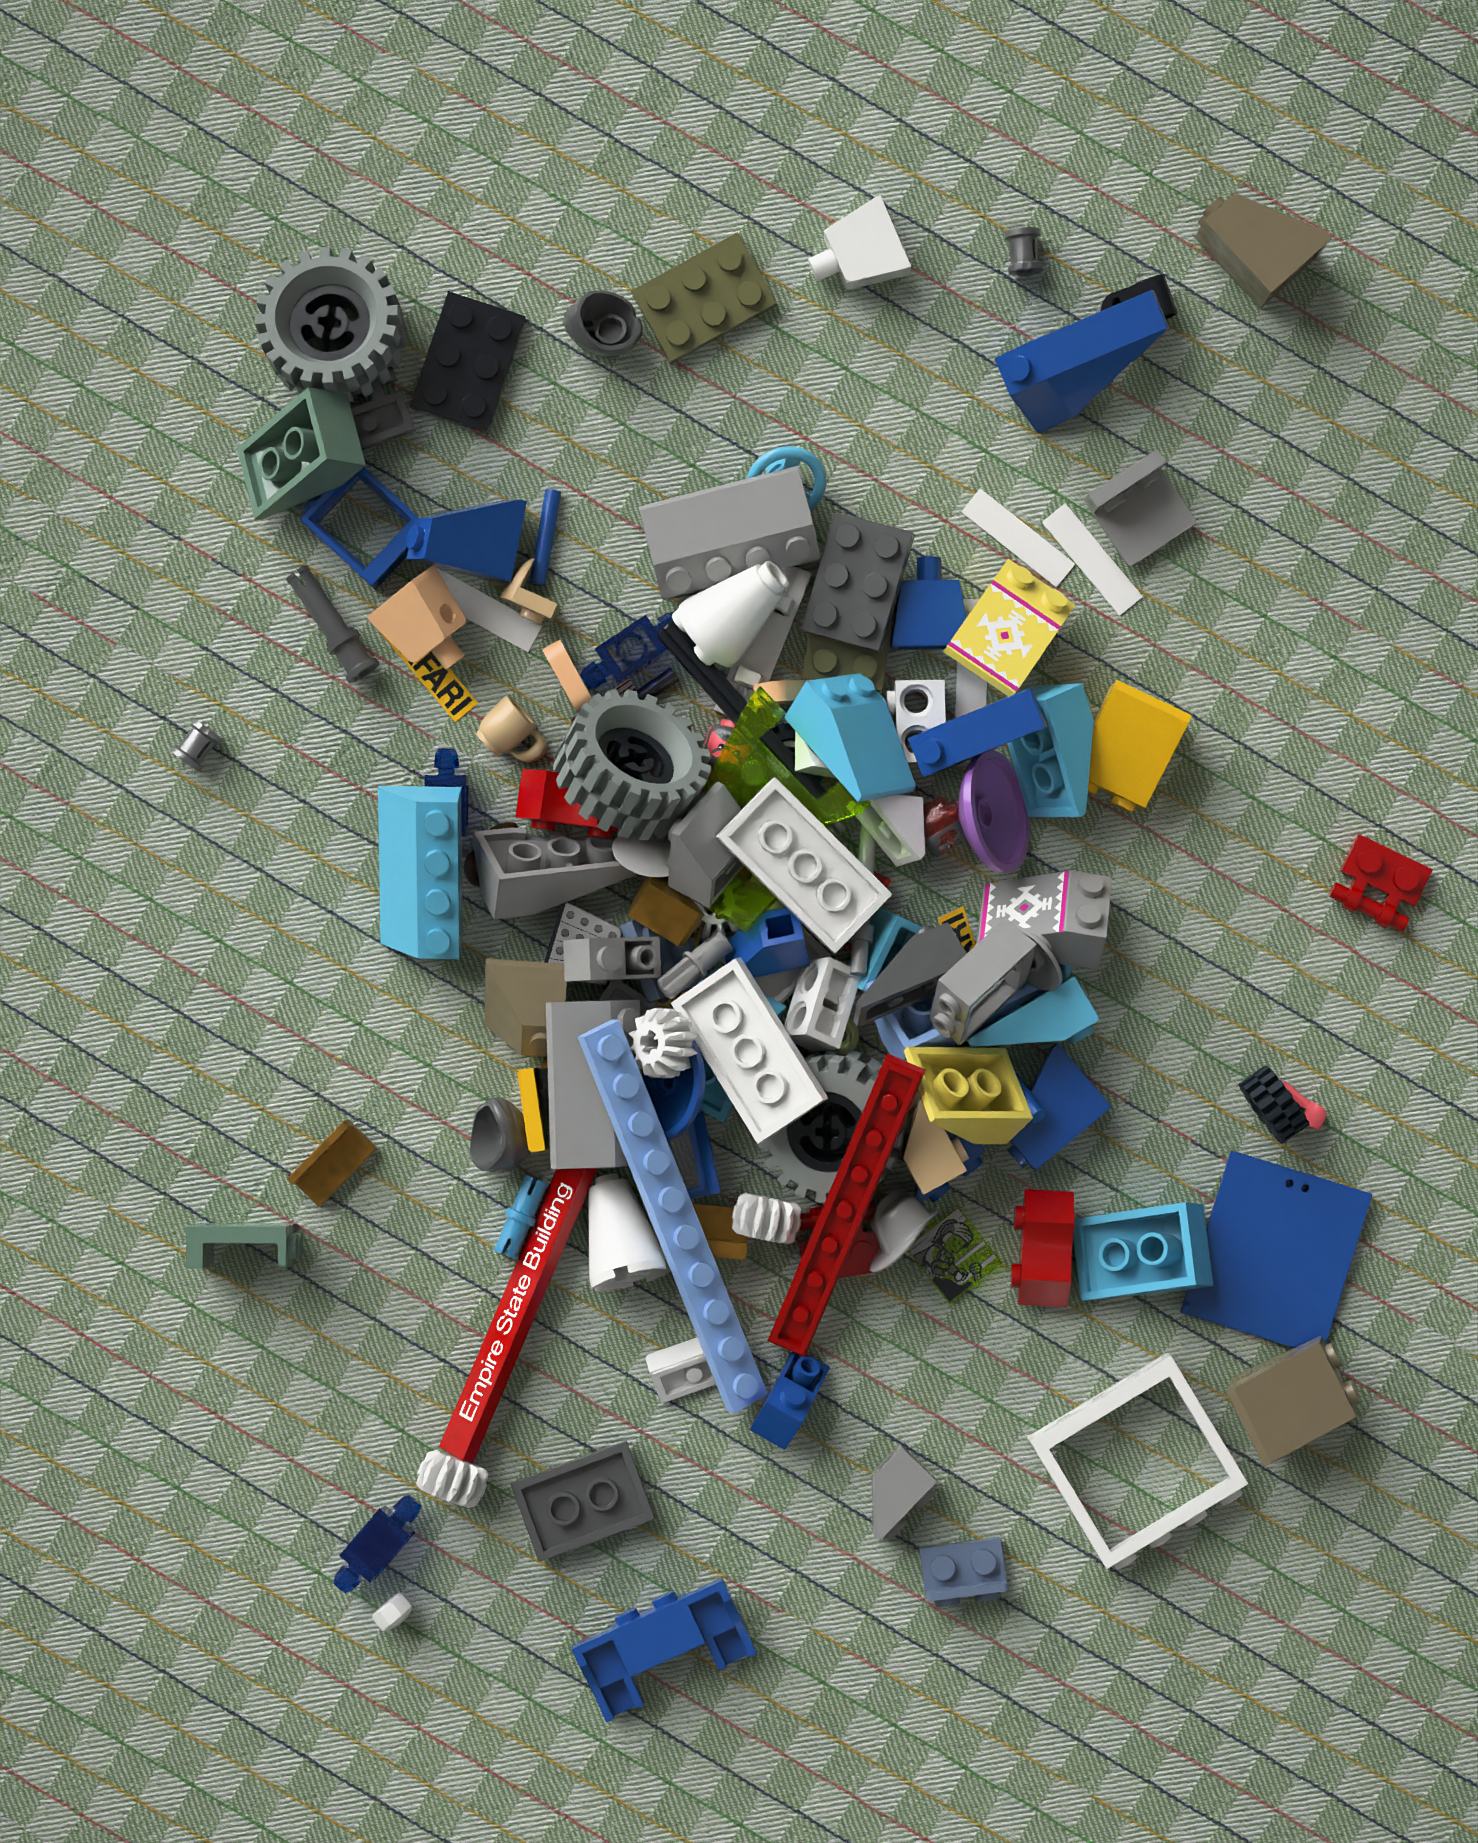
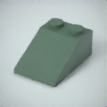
(301, 452)

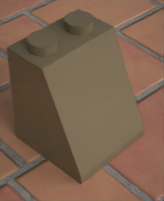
(1258, 244)
(1293, 1399)

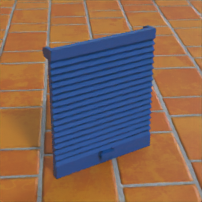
(1278, 1251)

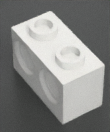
(909, 722)
(821, 1004)

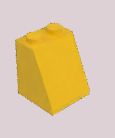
(1132, 745)

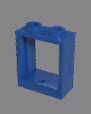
(390, 557)

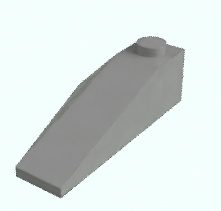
(536, 873)

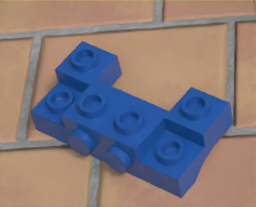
(658, 1635)

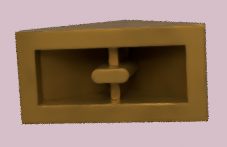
(665, 910)

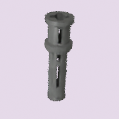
(342, 641)

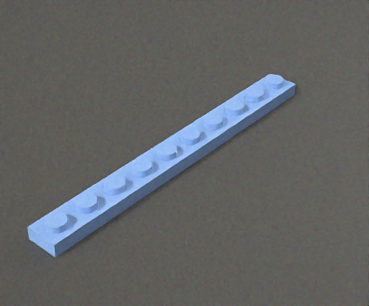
(672, 1215)

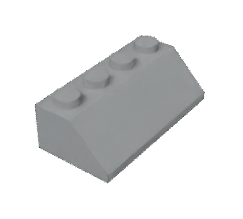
(729, 529)
(577, 1116)

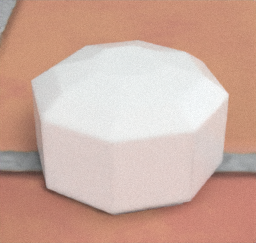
(393, 1612)

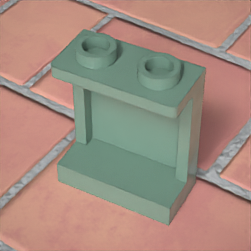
(202, 1236)

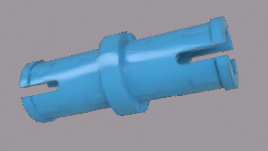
(521, 1216)

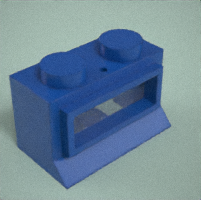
(696, 1159)

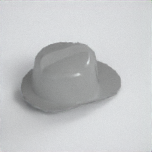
(896, 1226)

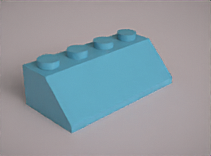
(421, 870)

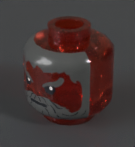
(942, 826)

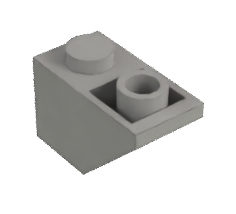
(611, 958)
(896, 1487)

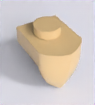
(532, 606)

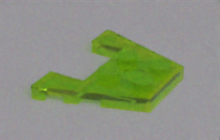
(749, 765)

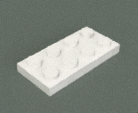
(803, 865)
(750, 1050)

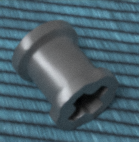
(1023, 251)
(196, 745)

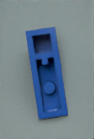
(977, 732)

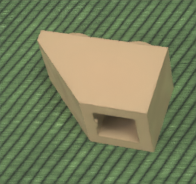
(931, 1153)

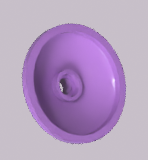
(994, 812)

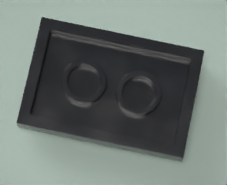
(468, 362)

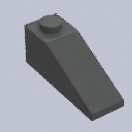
(911, 973)

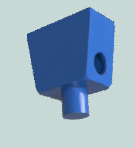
(927, 609)

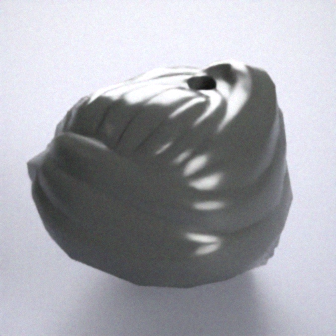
(603, 324)
(498, 1136)

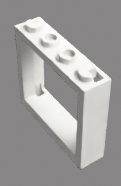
(1104, 1403)

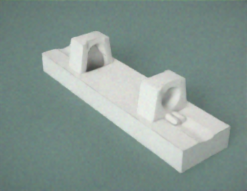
(763, 653)

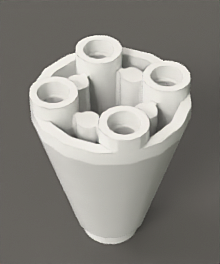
(731, 613)

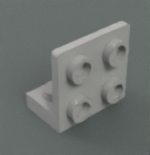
(1140, 509)

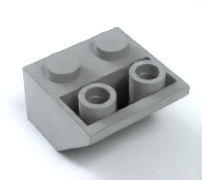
(697, 859)

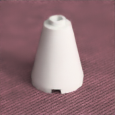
(620, 1237)

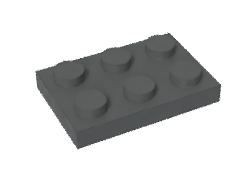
(858, 582)
(582, 1500)

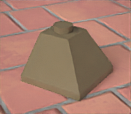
(517, 1001)

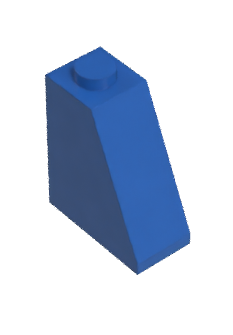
(470, 540)
(1069, 1107)

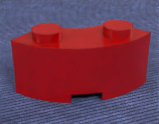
(545, 805)
(1044, 1248)

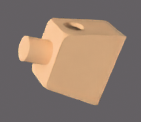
(422, 619)

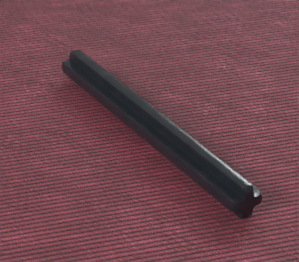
(728, 698)

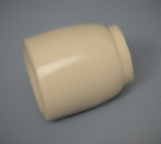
(507, 727)

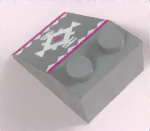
(1061, 906)

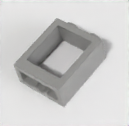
(982, 981)

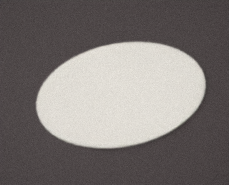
(642, 856)

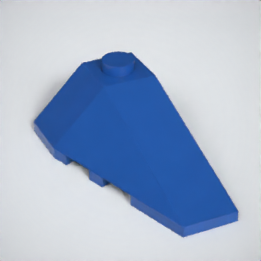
(1067, 368)

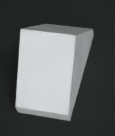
(897, 827)

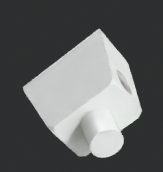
(862, 248)

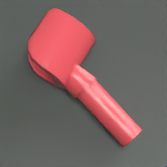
(1315, 1113)

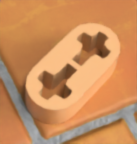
(567, 674)
(782, 691)

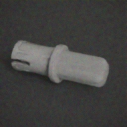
(694, 965)

